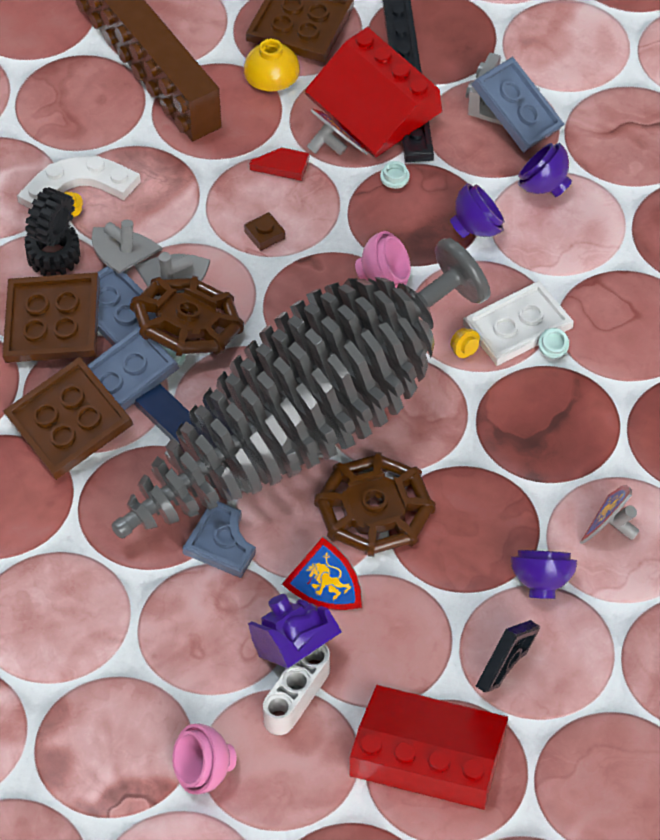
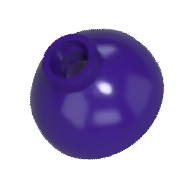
(546, 171)
(476, 213)
(543, 571)

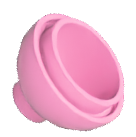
(384, 258)
(202, 758)

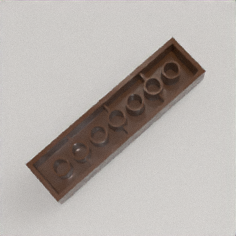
(159, 62)

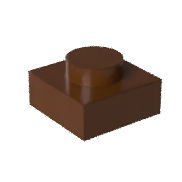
(264, 231)

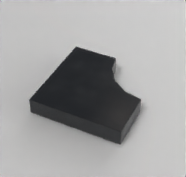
(510, 649)

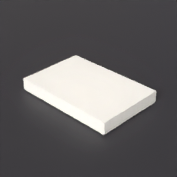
(517, 322)

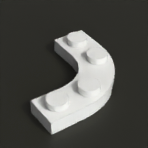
(82, 171)

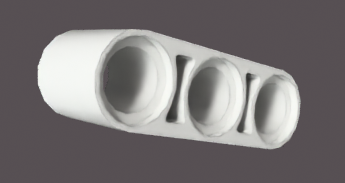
(295, 701)

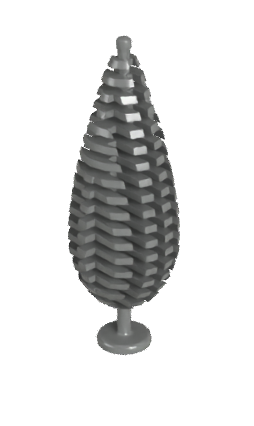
(304, 389)

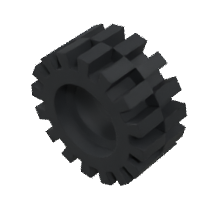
(49, 216)
(54, 261)

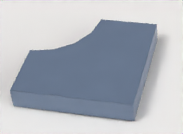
(219, 542)

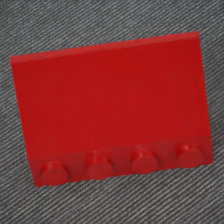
(374, 92)
(428, 746)

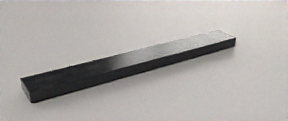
(402, 39)

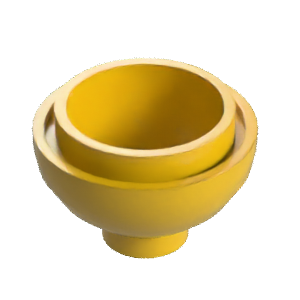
(271, 66)

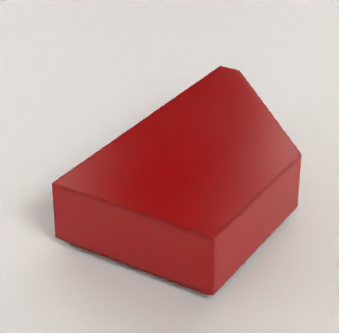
(282, 163)

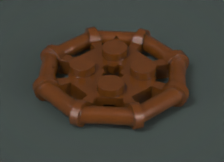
(172, 315)
(373, 519)

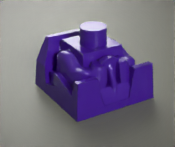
(292, 630)

